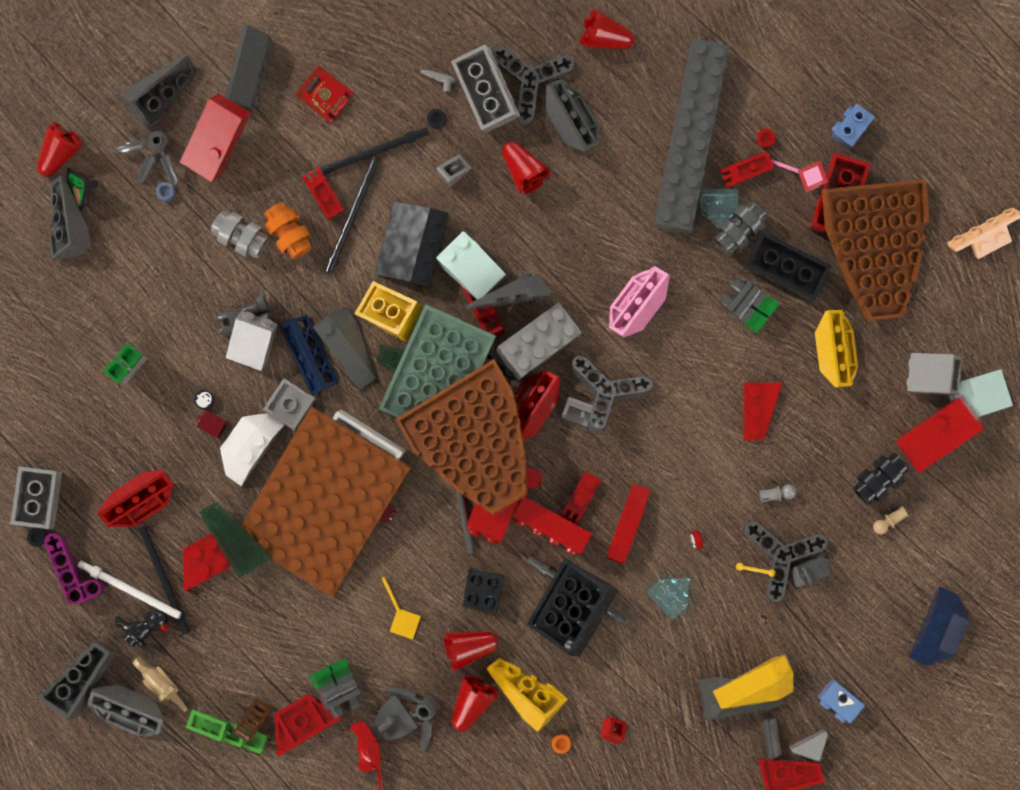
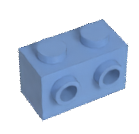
(852, 126)

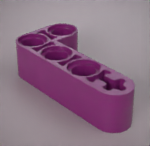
(70, 566)

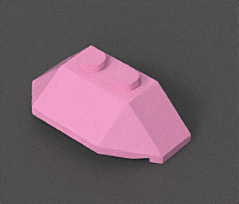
(638, 301)

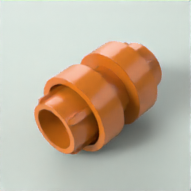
(283, 223)

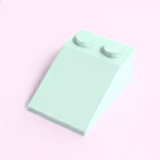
(470, 266)
(985, 393)

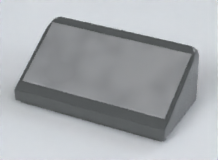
(771, 737)

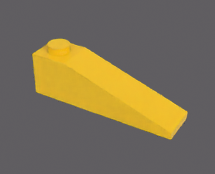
(761, 684)
(531, 698)

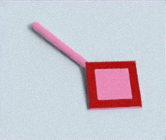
(811, 176)

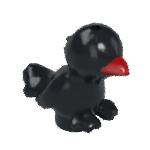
(139, 630)

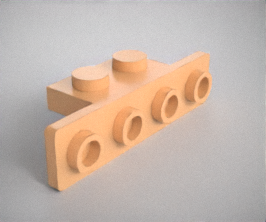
(988, 235)

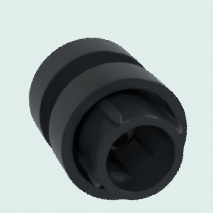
(886, 473)

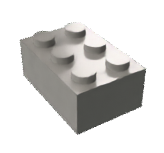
(36, 498)

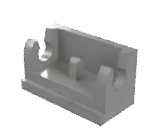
(579, 412)

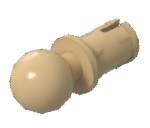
(881, 526)

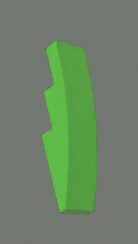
(223, 731)

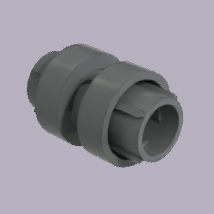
(746, 222)

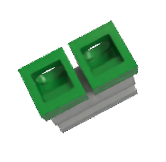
(124, 369)

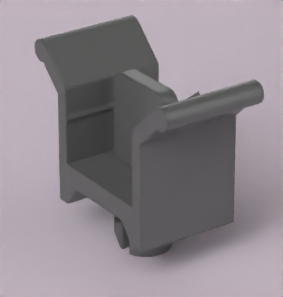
(810, 571)

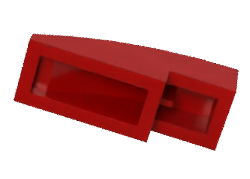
(486, 317)

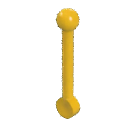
(739, 566)

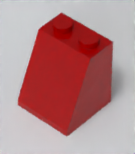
(489, 525)

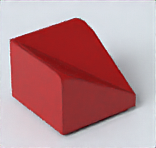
(613, 730)

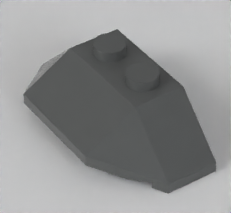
(571, 116)
(127, 710)

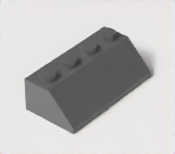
(249, 68)

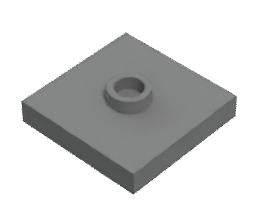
(289, 404)

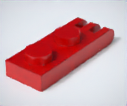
(747, 169)
(323, 194)
(581, 497)

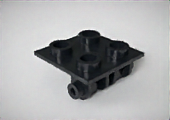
(483, 590)

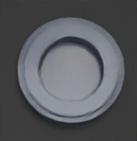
(165, 191)

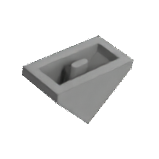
(453, 170)
(811, 746)

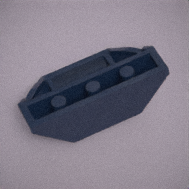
(941, 629)

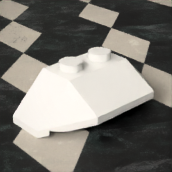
(248, 445)

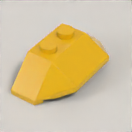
(836, 348)

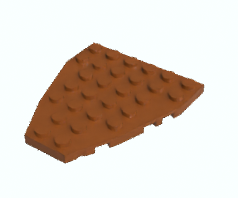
(878, 241)
(473, 438)

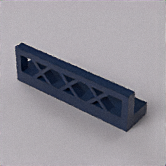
(306, 355)

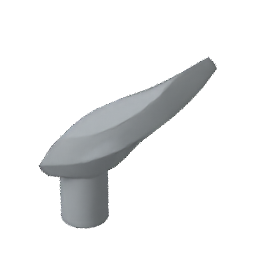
(448, 80)

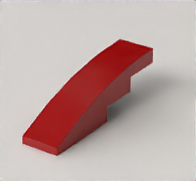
(628, 523)

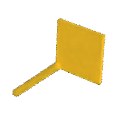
(405, 622)

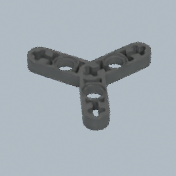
(537, 73)
(613, 386)
(778, 563)

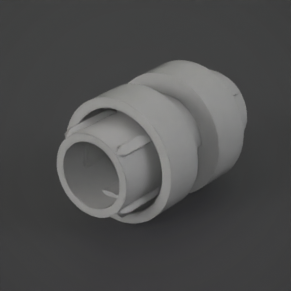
(232, 230)

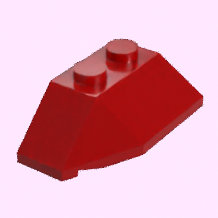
(536, 401)
(136, 500)

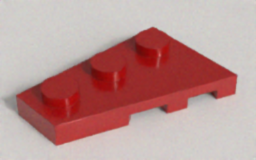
(758, 407)

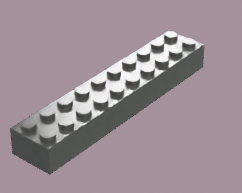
(691, 136)

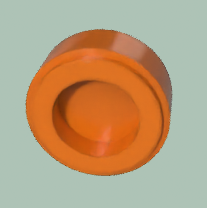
(561, 743)

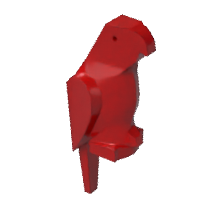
(367, 749)

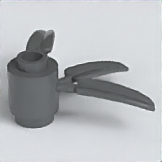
(137, 145)
(425, 710)

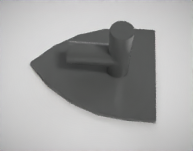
(393, 721)

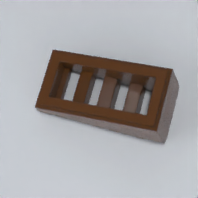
(259, 710)

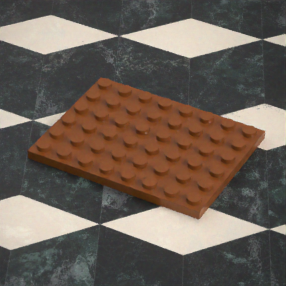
(324, 500)

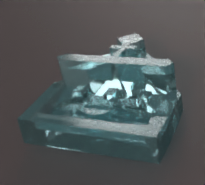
(718, 204)
(671, 595)

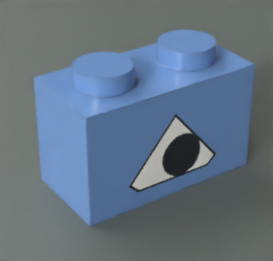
(840, 701)

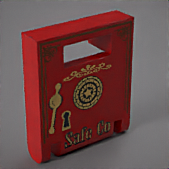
(326, 96)

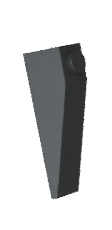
(155, 93)
(522, 290)
(344, 339)
(711, 706)

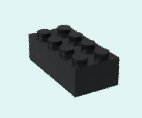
(787, 267)

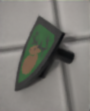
(80, 187)

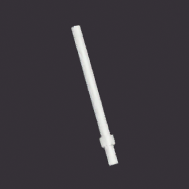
(97, 572)

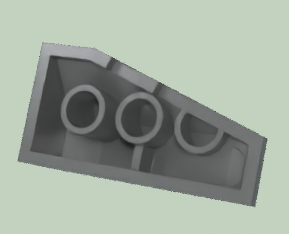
(69, 228)

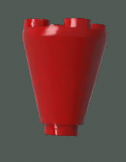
(605, 32)
(57, 149)

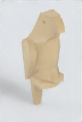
(159, 682)

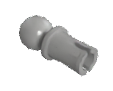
(787, 492)

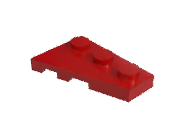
(789, 774)

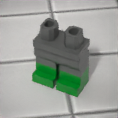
(745, 302)
(335, 687)

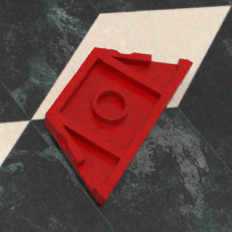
(203, 561)
(300, 722)

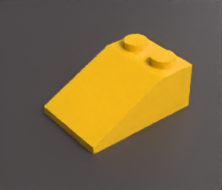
(390, 311)

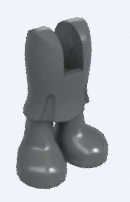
(259, 306)

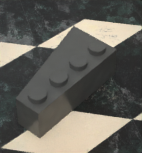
(74, 686)

